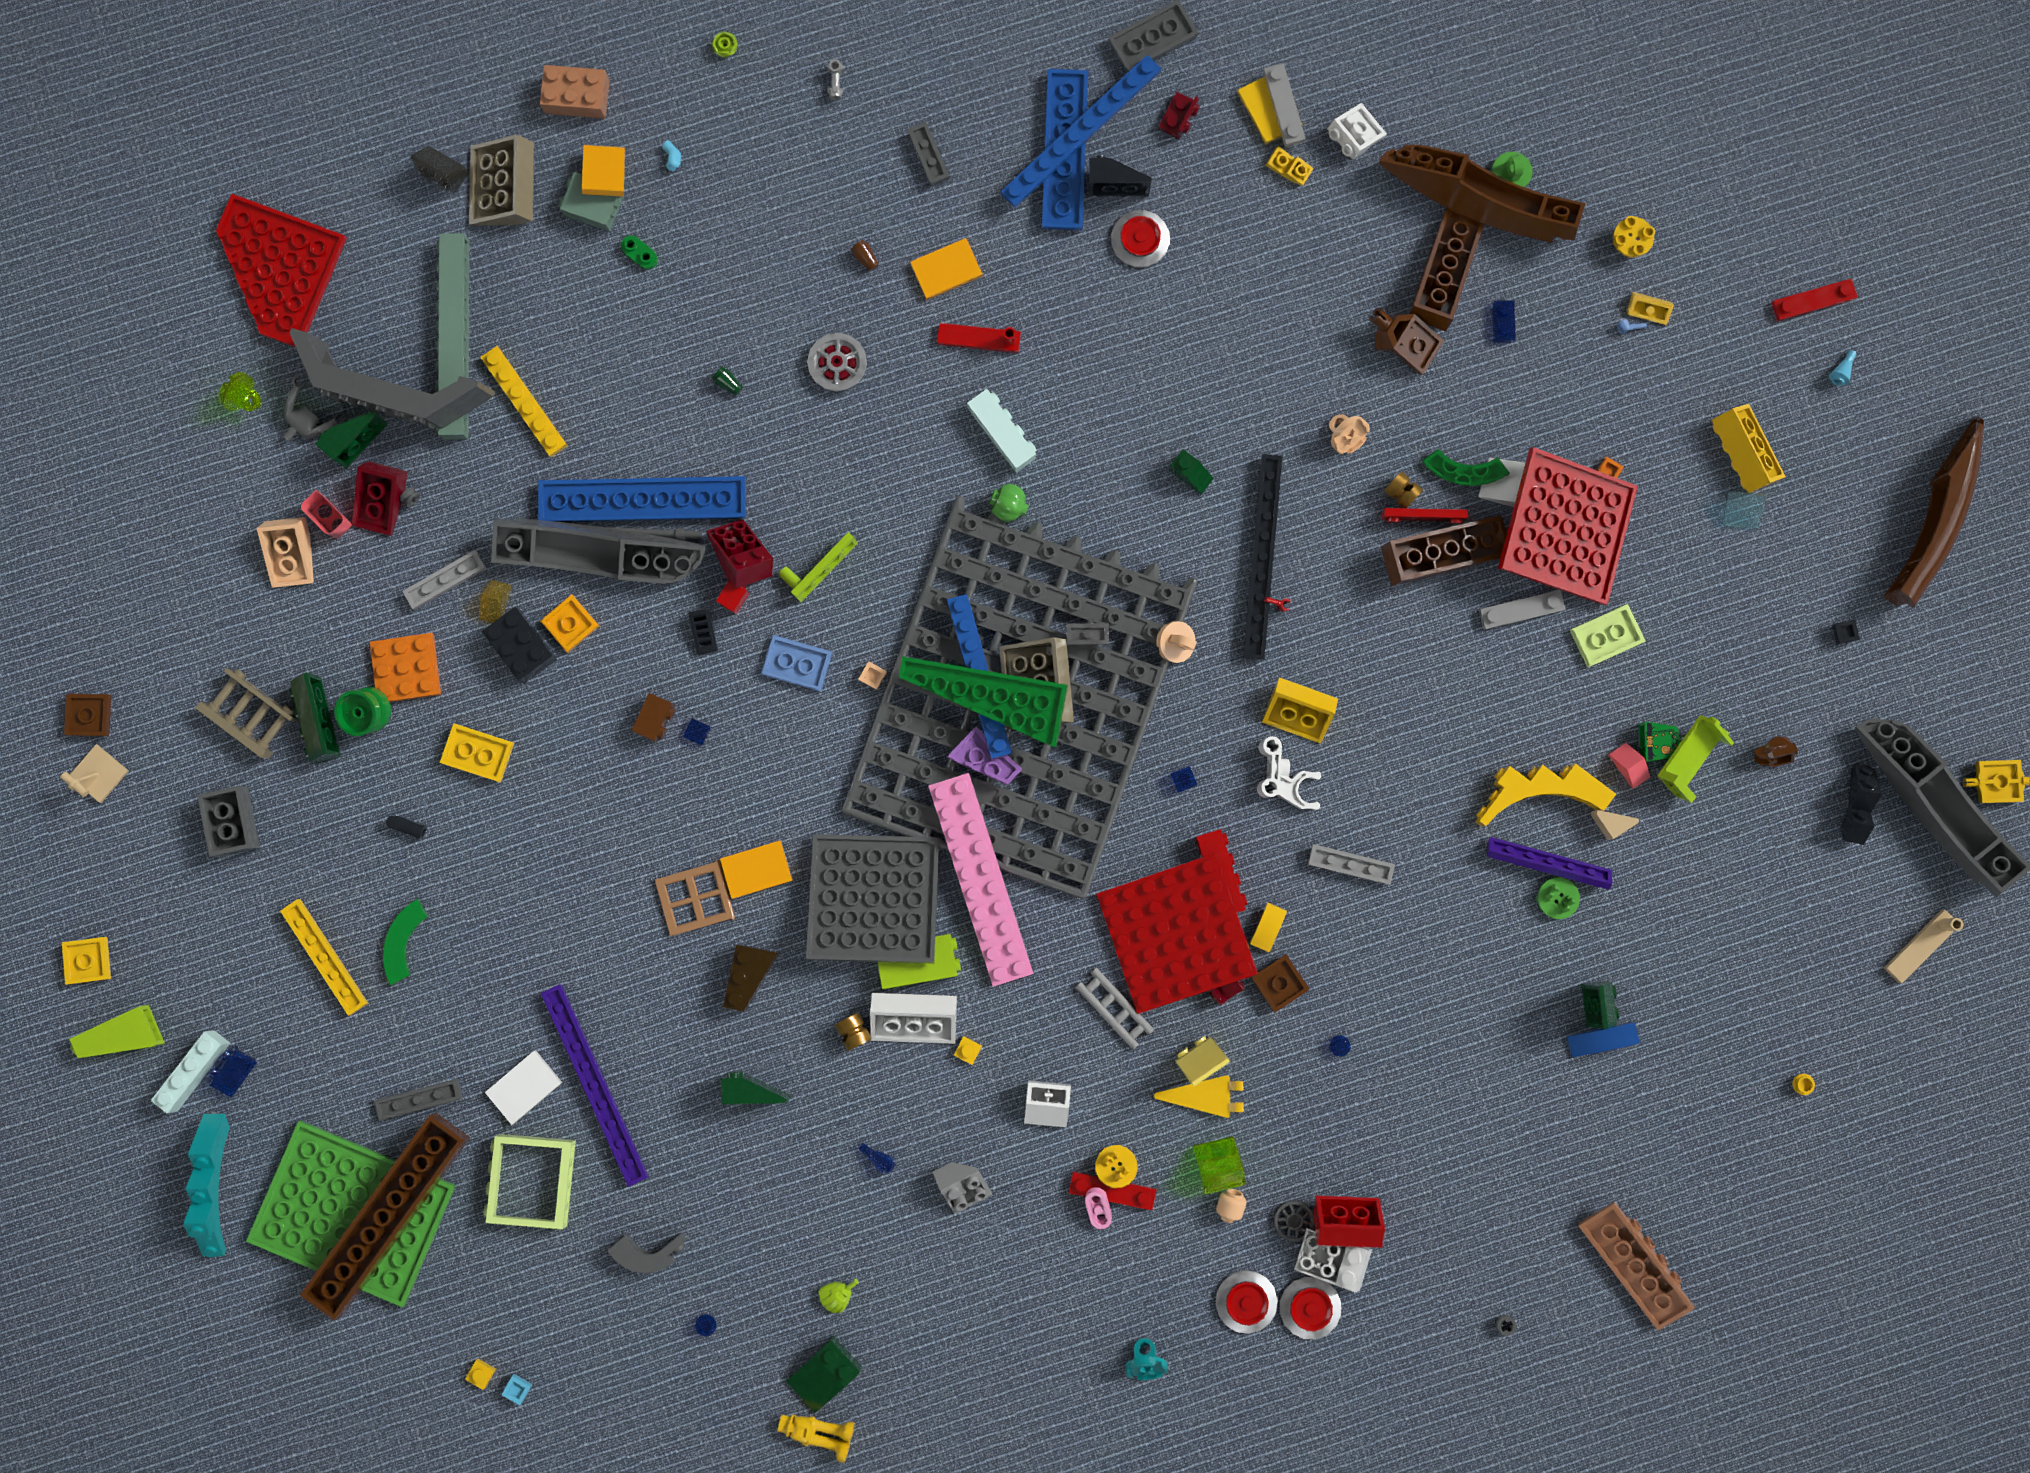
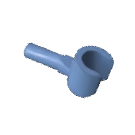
(1624, 326)

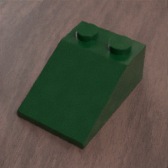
(348, 440)
(1600, 1004)
(748, 1090)
(824, 1374)

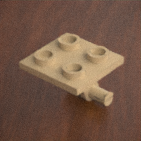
(95, 774)

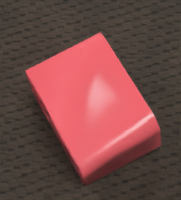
(310, 507)

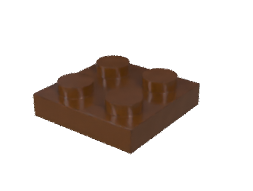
(87, 715)
(1280, 983)

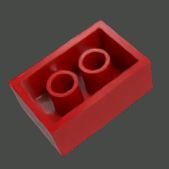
(1348, 1221)

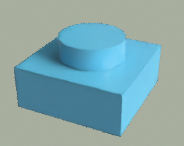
(517, 1389)

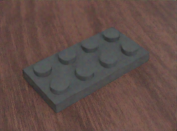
(1153, 35)

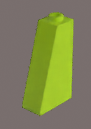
(123, 1033)

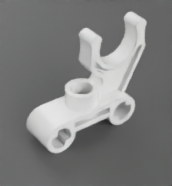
(1278, 776)

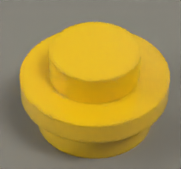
(1803, 1084)

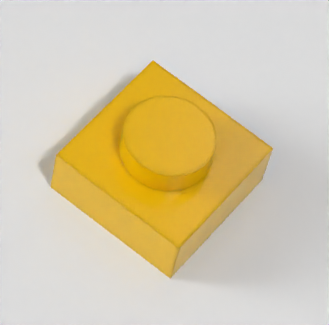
(967, 1050)
(480, 1374)

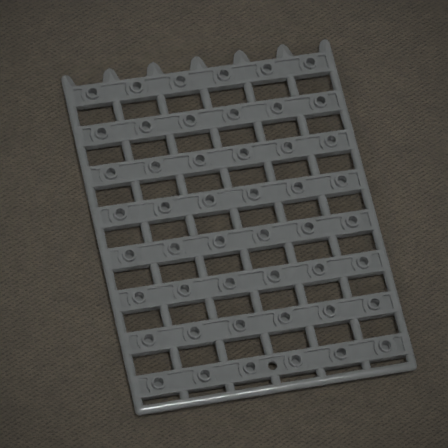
(1038, 767)

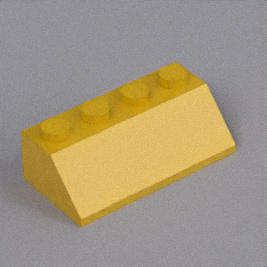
(1747, 448)

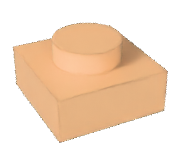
(872, 675)

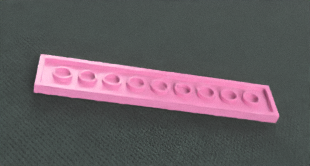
(980, 879)

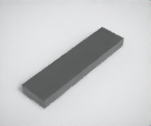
(418, 1099)

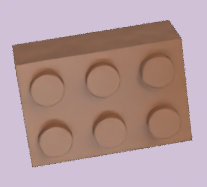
(574, 91)

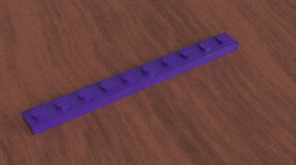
(595, 1085)

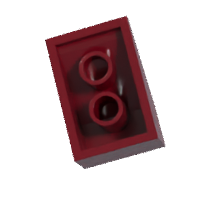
(378, 497)

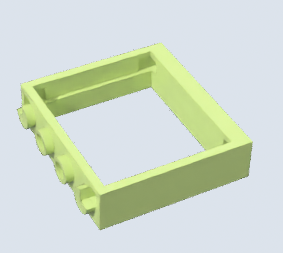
(564, 1185)

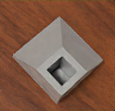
(961, 1185)

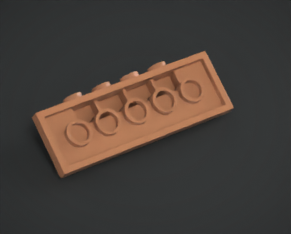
(1637, 1265)

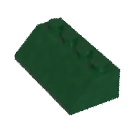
(314, 718)

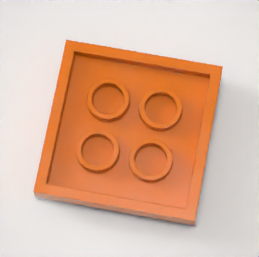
(406, 667)

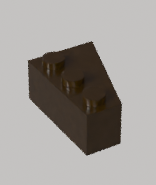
(747, 974)

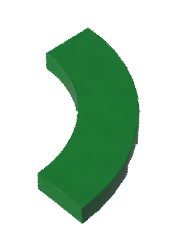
(1465, 474)
(396, 941)

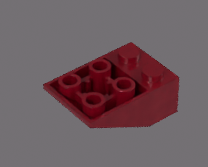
(740, 553)

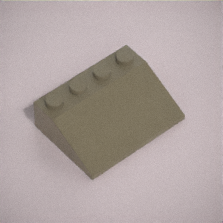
(501, 182)
(1041, 661)

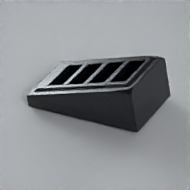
(701, 613)

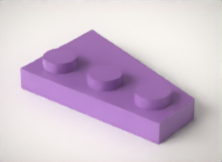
(975, 755)

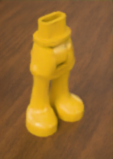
(803, 1430)

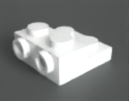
(1356, 131)

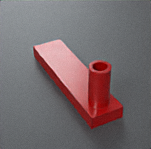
(979, 337)

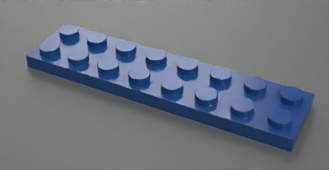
(1065, 187)

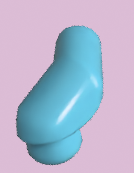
(674, 156)

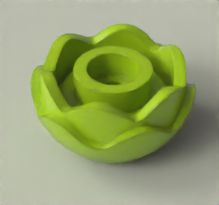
(721, 39)

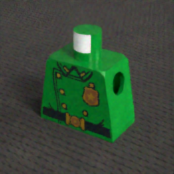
(1658, 740)

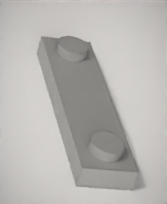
(1284, 105)
(444, 579)
(1522, 610)
(1351, 864)

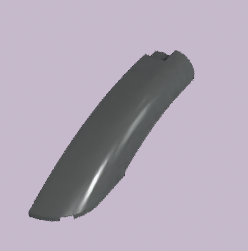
(594, 550)
(1942, 804)

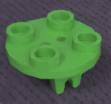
(1551, 891)

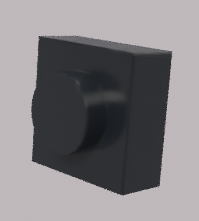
(1845, 632)

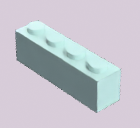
(1001, 430)
(190, 1071)

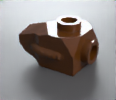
(1776, 752)

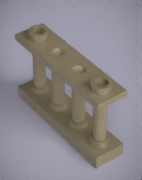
(245, 733)

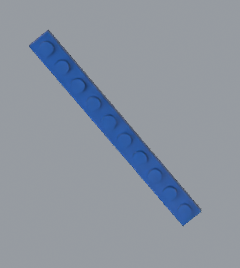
(1080, 131)

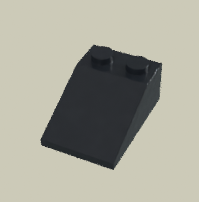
(1113, 178)

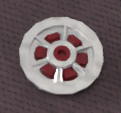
(837, 362)

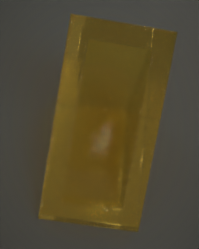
(494, 601)

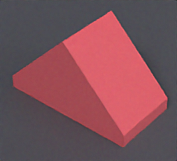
(1630, 764)

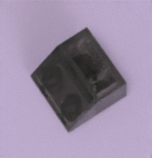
(440, 168)

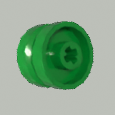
(362, 711)

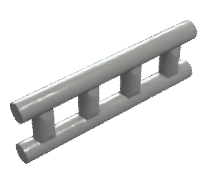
(1115, 1021)

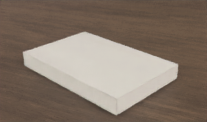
(523, 1087)

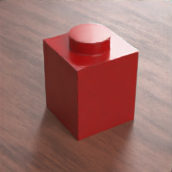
(732, 598)

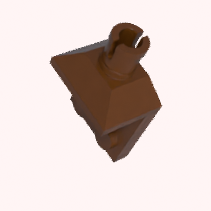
(1407, 338)

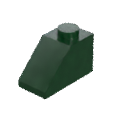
(1191, 472)

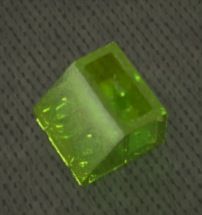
(1219, 1165)

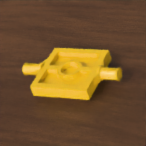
(1999, 781)

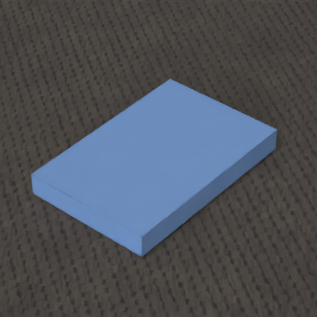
(796, 663)

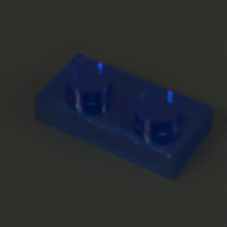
(1504, 321)

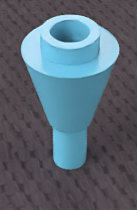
(1841, 374)

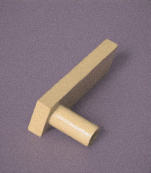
(1923, 945)

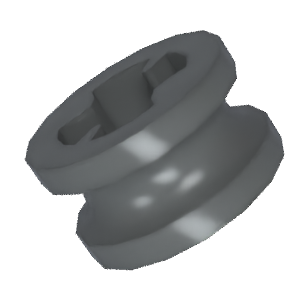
(410, 497)
(1507, 1318)

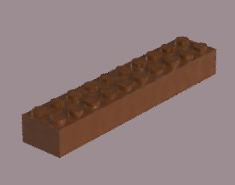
(385, 1216)

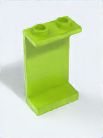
(1691, 755)
(910, 973)

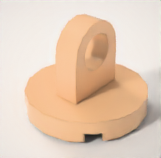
(1349, 434)
(1176, 641)

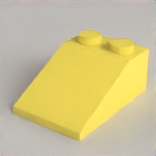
(1201, 1060)

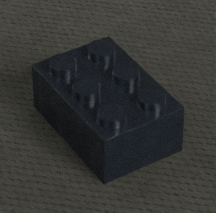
(519, 645)

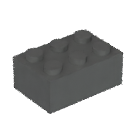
(228, 821)

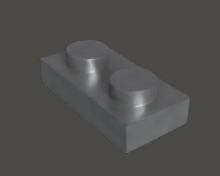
(1087, 634)

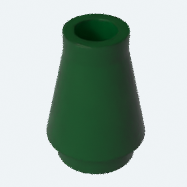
(727, 381)

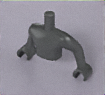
(303, 419)

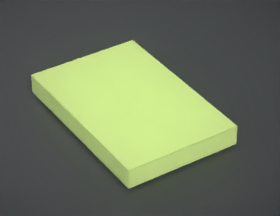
(1607, 635)

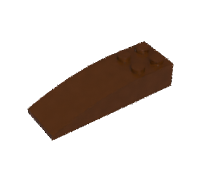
(1446, 270)
(1444, 550)

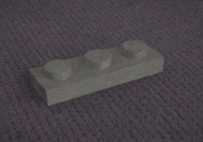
(928, 153)

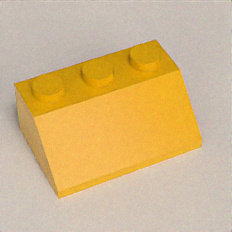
(1300, 710)

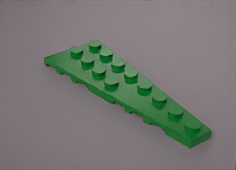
(1015, 701)

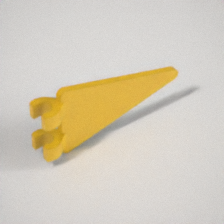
(1207, 1096)

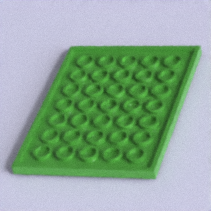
(319, 1195)

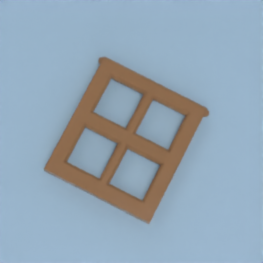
(694, 898)

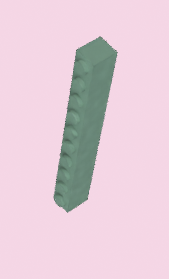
(453, 321)

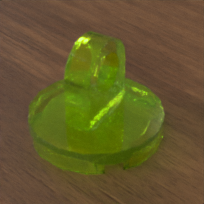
(238, 392)

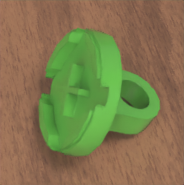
(1513, 167)

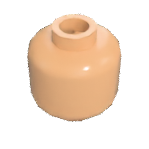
(1231, 1205)

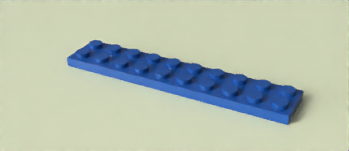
(642, 499)

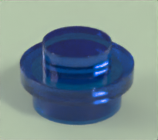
(1340, 1045)
(705, 1325)

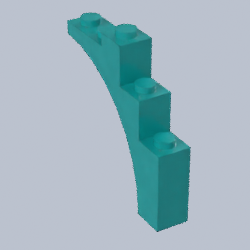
(203, 1186)

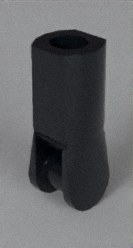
(406, 826)

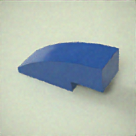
(1603, 1039)

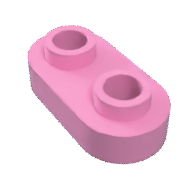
(1098, 1206)

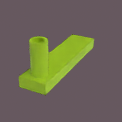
(804, 587)

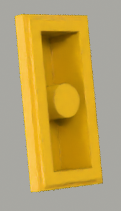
(1649, 308)

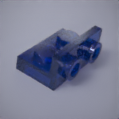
(231, 1071)

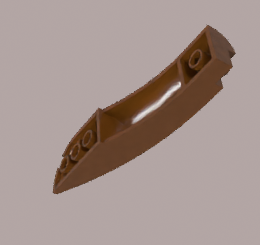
(1482, 195)
(1947, 510)

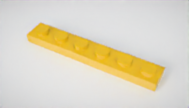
(524, 401)
(324, 957)

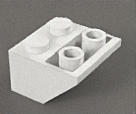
(1047, 1103)

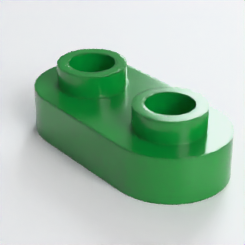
(638, 252)

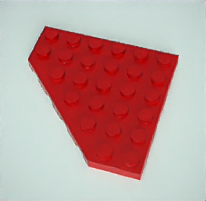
(278, 264)

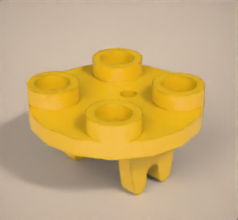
(1638, 229)
(1123, 1174)

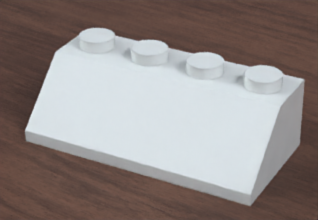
(913, 1018)

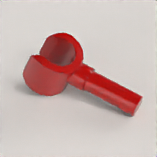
(1279, 603)

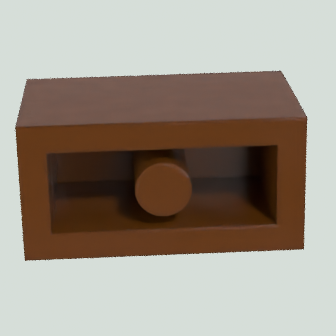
(654, 717)

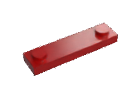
(1814, 300)
(1395, 515)
(1130, 1195)

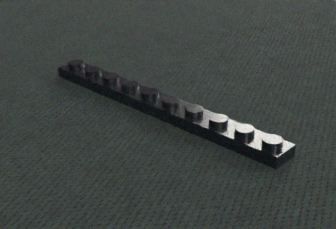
(1262, 557)

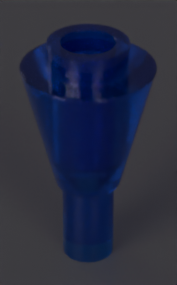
(882, 1161)

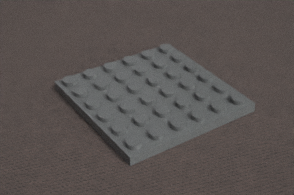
(872, 899)

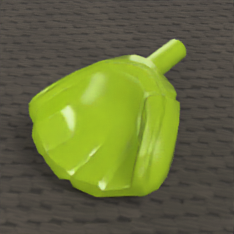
(836, 1295)

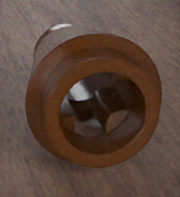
(865, 255)

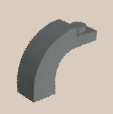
(636, 1259)

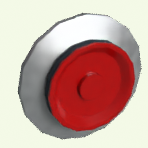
(1140, 238)
(1246, 1301)
(1310, 1308)

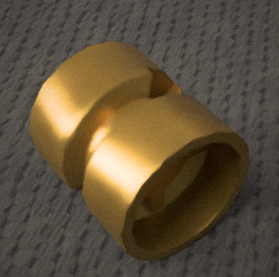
(1403, 490)
(853, 1031)

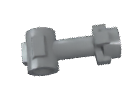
(836, 70)

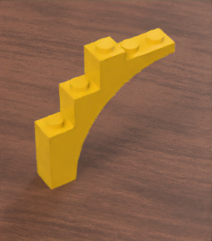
(1574, 784)

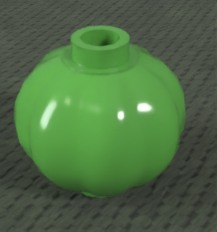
(1008, 502)

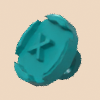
(1146, 1366)

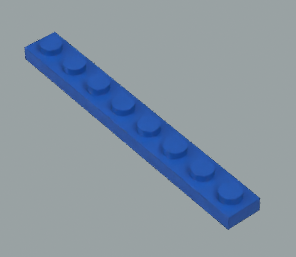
(974, 658)

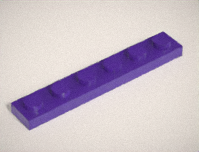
(1549, 863)

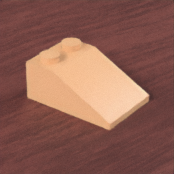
(287, 551)

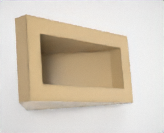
(1612, 824)

